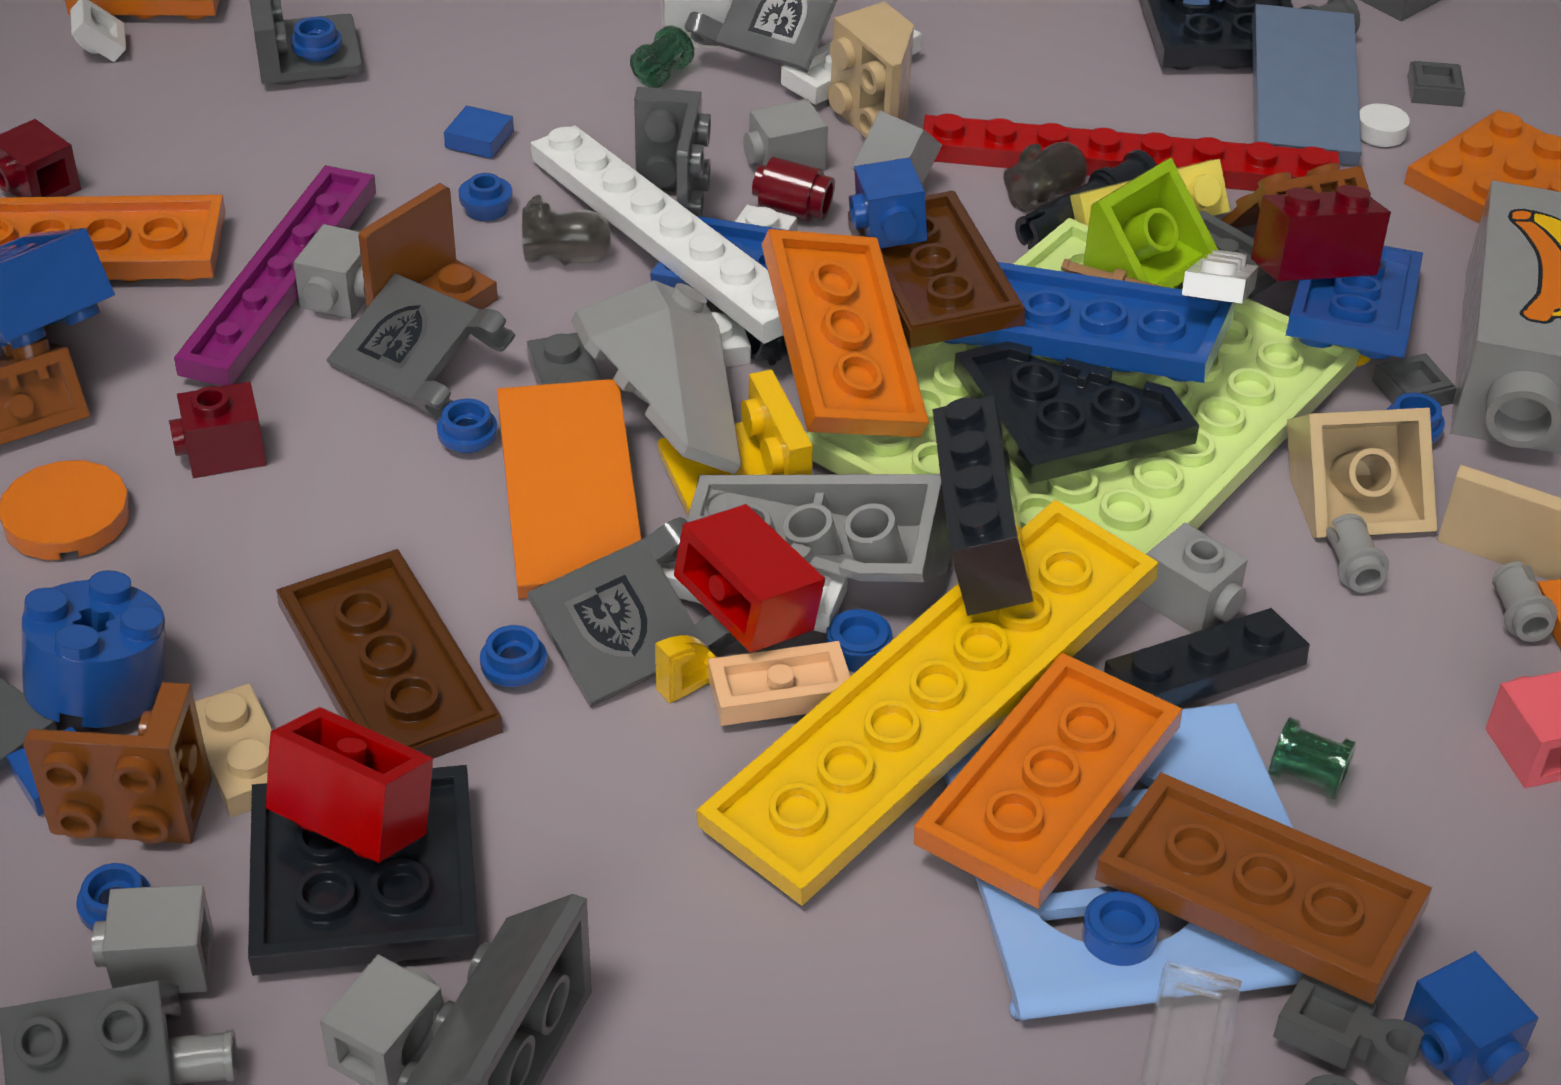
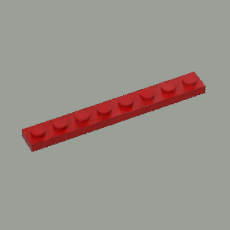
(1001, 141)

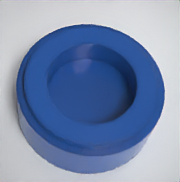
(860, 635)
(1120, 928)

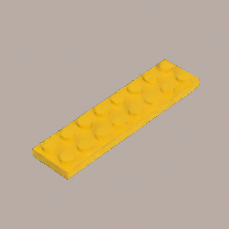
(919, 708)

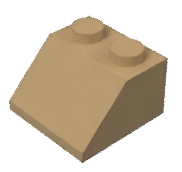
(1366, 467)

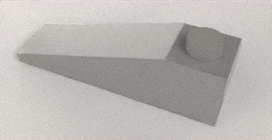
(673, 360)
(845, 523)

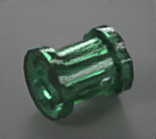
(662, 52)
(1312, 758)

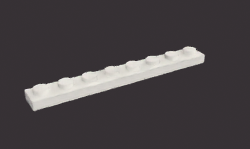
(662, 228)

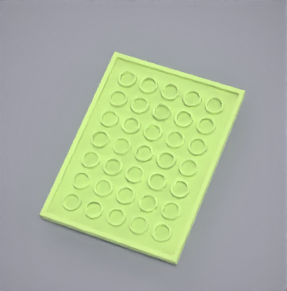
(1240, 413)

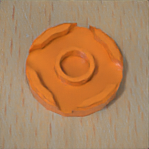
(64, 509)

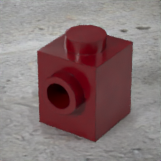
(37, 162)
(218, 430)

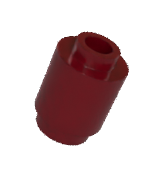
(793, 189)

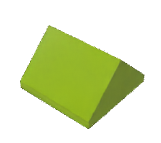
(1148, 229)

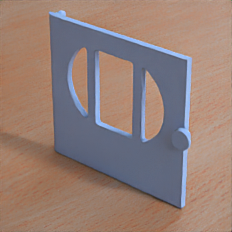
(1057, 973)

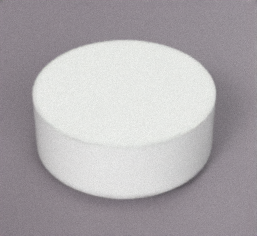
(1383, 125)

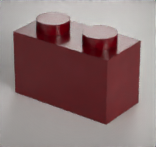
(1320, 234)

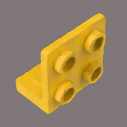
(767, 438)

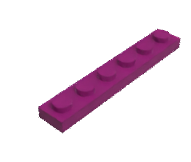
(267, 284)

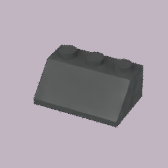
(515, 1003)

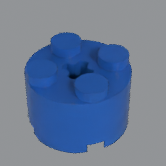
(92, 650)

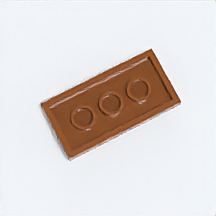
(1265, 886)

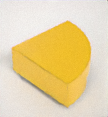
(681, 666)

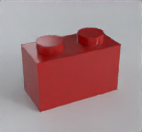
(748, 577)
(348, 783)

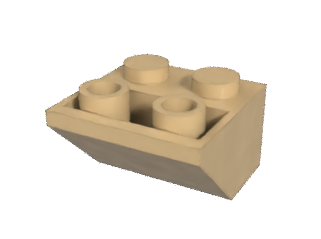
(870, 65)

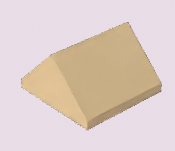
(1504, 522)

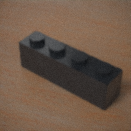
(981, 506)

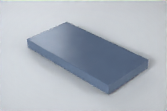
(1306, 80)

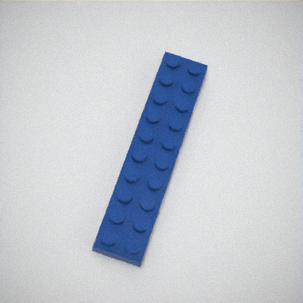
(1077, 316)

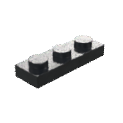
(1214, 658)

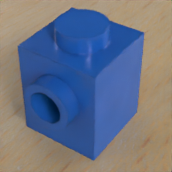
(889, 203)
(1471, 1022)

